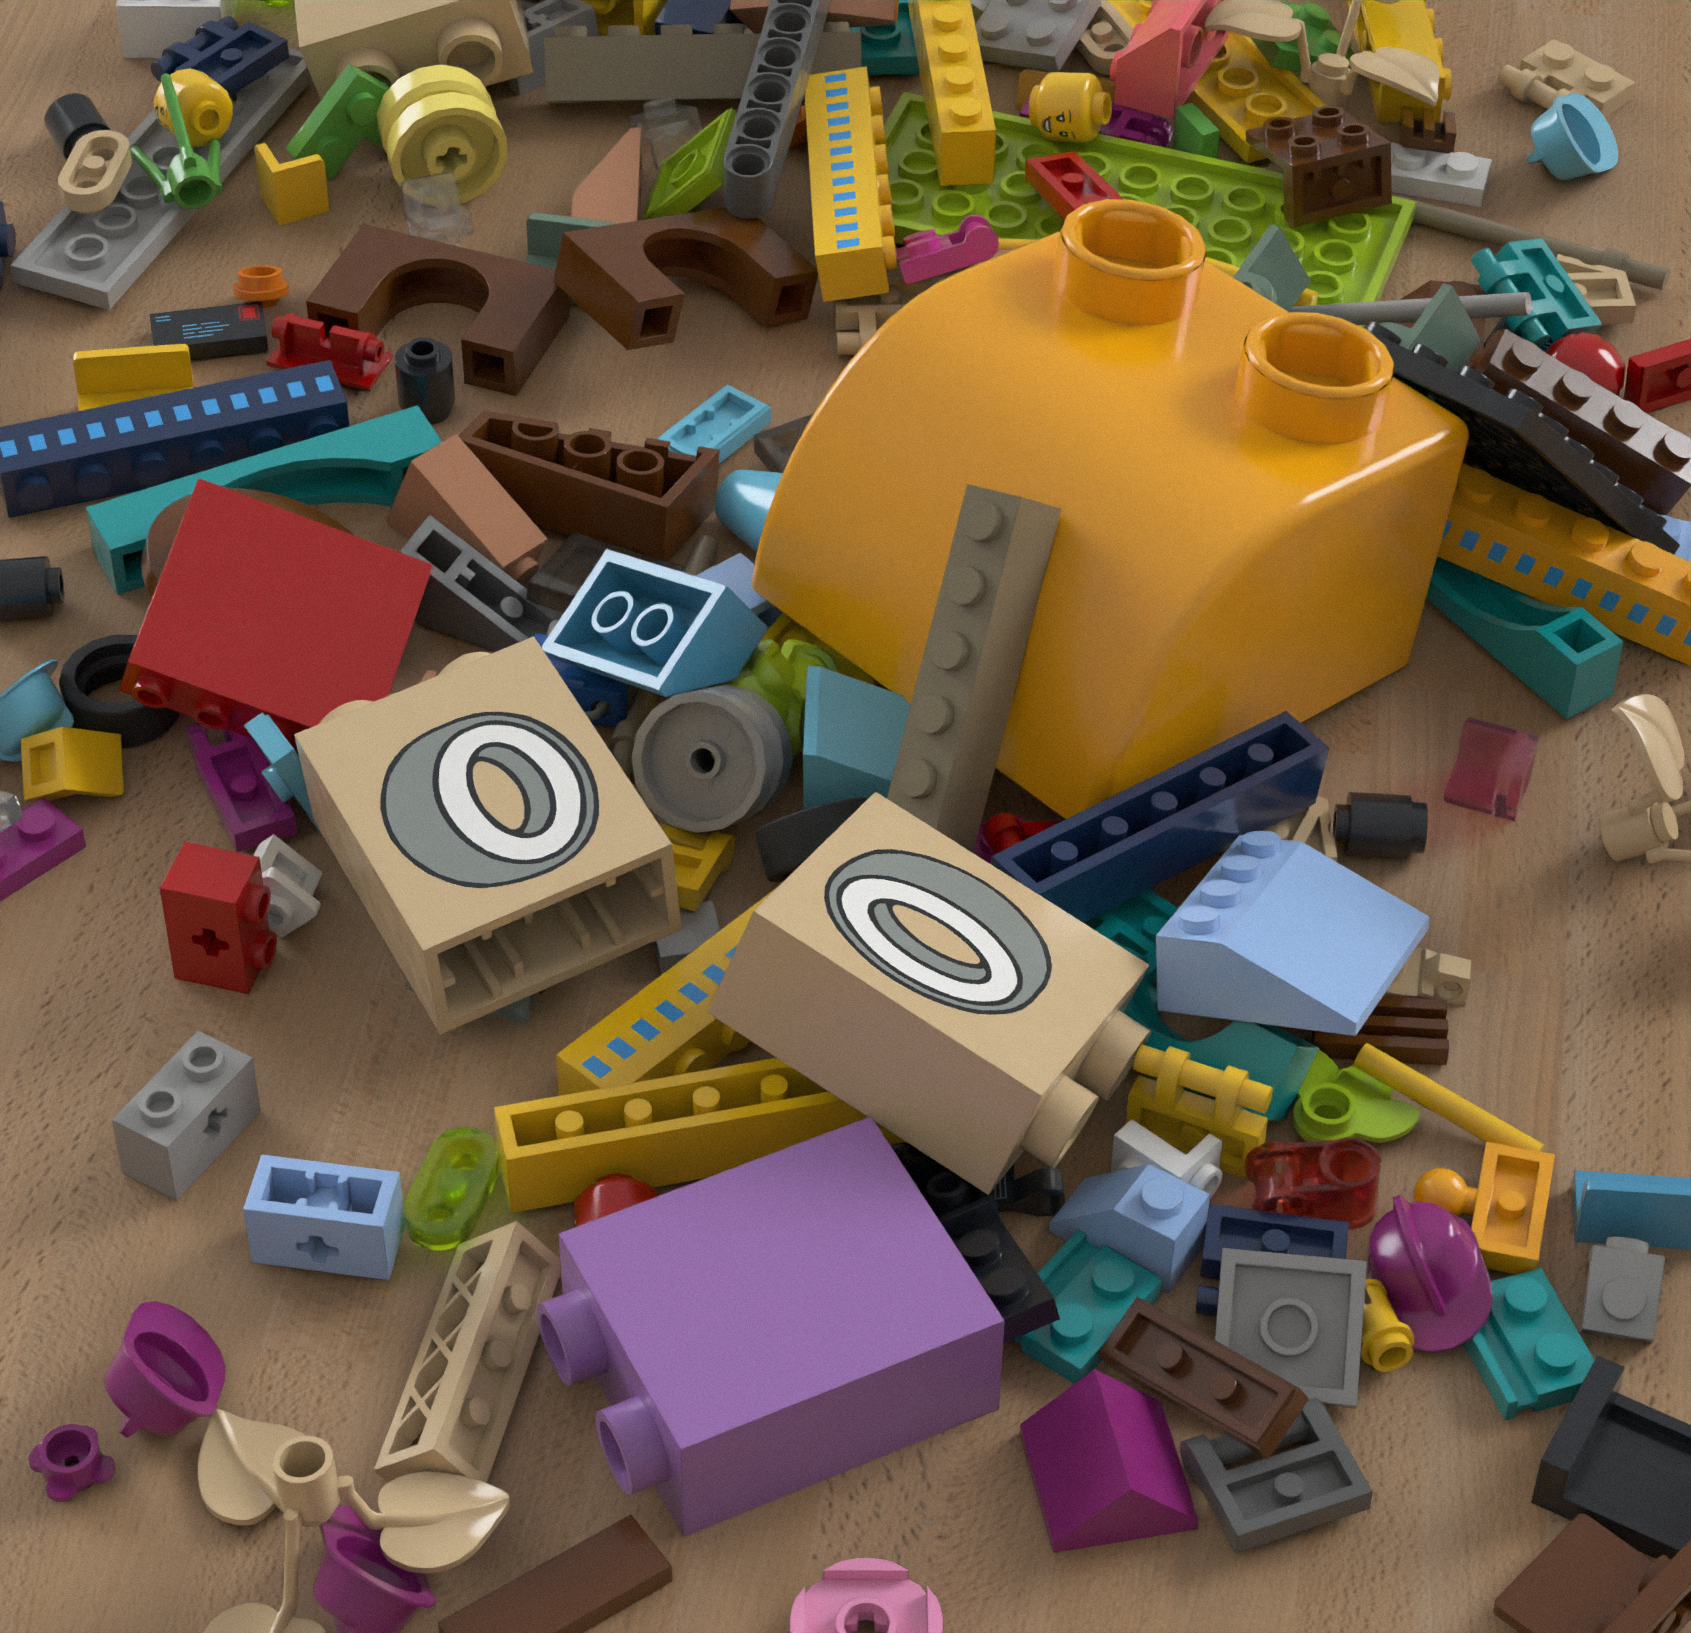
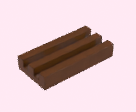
(1429, 127)
(1401, 1018)

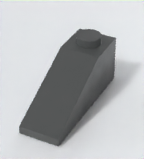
(471, 594)

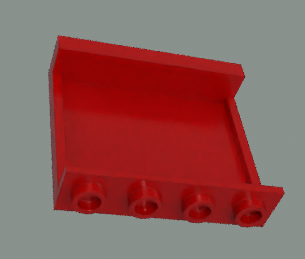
(271, 617)

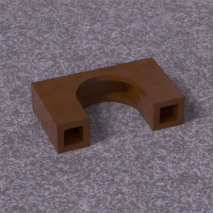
(624, 267)
(394, 271)

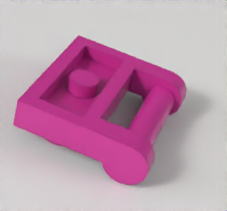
(934, 255)

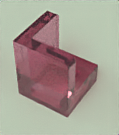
(1492, 769)

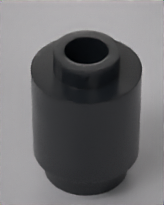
(71, 119)
(425, 378)
(29, 587)
(1380, 825)

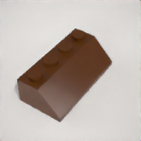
(1624, 438)

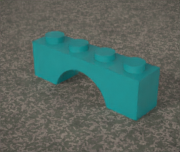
(1261, 1049)

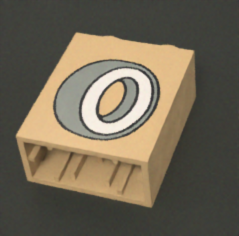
(489, 832)
(935, 995)

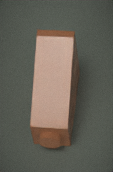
(471, 504)

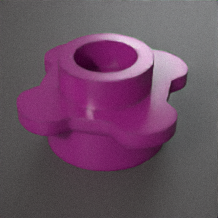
(65, 1446)

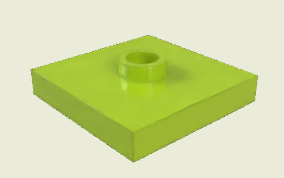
(691, 171)

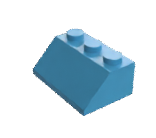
(655, 627)

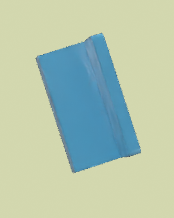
(1632, 1207)

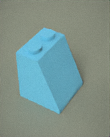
(849, 737)

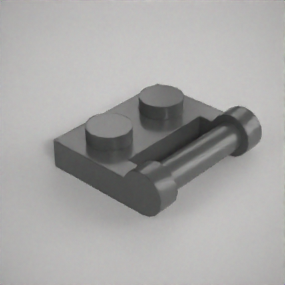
(1280, 1493)

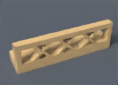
(480, 1358)

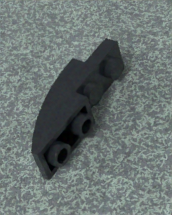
(984, 1243)

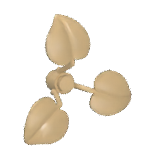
(1330, 75)
(1645, 824)
(254, 1466)

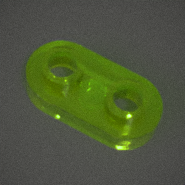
(448, 1194)

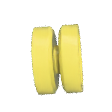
(440, 124)

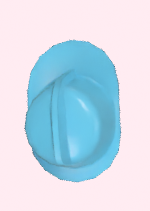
(1573, 139)
(31, 708)

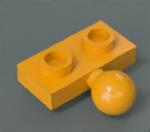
(1505, 1207)

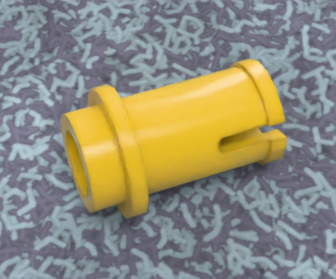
(1385, 1340)

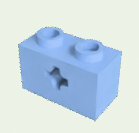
(324, 1217)

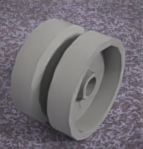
(676, 763)

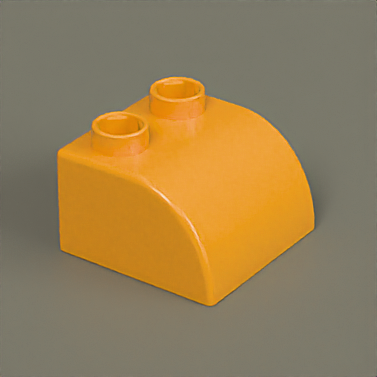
(1226, 475)

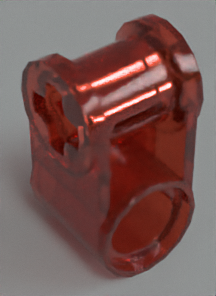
(1317, 1179)

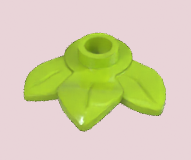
(1350, 1105)

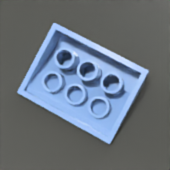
(1284, 940)

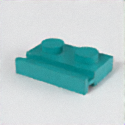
(1091, 1297)
(1529, 1347)

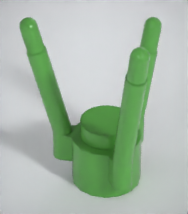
(190, 177)

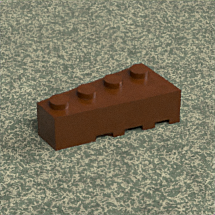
(597, 486)

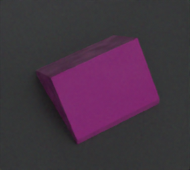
(1105, 1466)

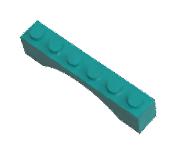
(338, 467)
(1549, 647)

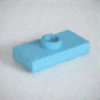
(719, 423)
(285, 771)

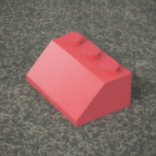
(1166, 57)

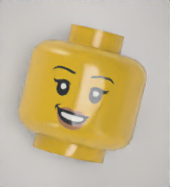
(201, 104)
(1069, 107)

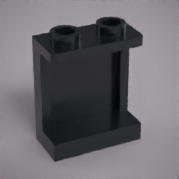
(1620, 1466)

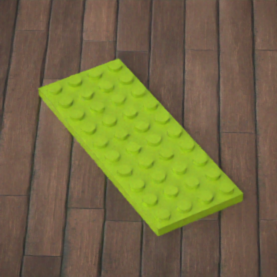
(1224, 200)

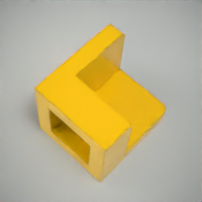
(292, 188)
(71, 763)

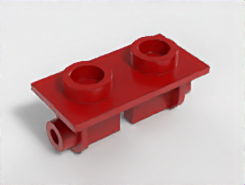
(354, 354)

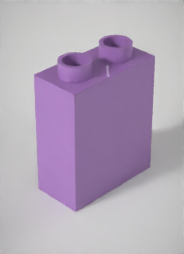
(772, 1327)

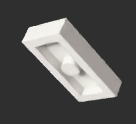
(1439, 176)

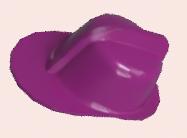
(1431, 1273)
(164, 1371)
(360, 1584)

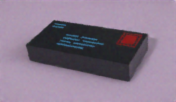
(213, 330)

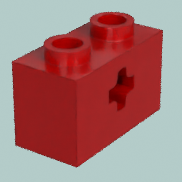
(217, 917)

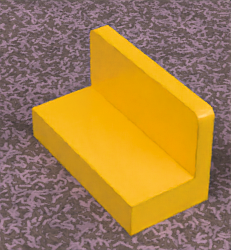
(130, 373)

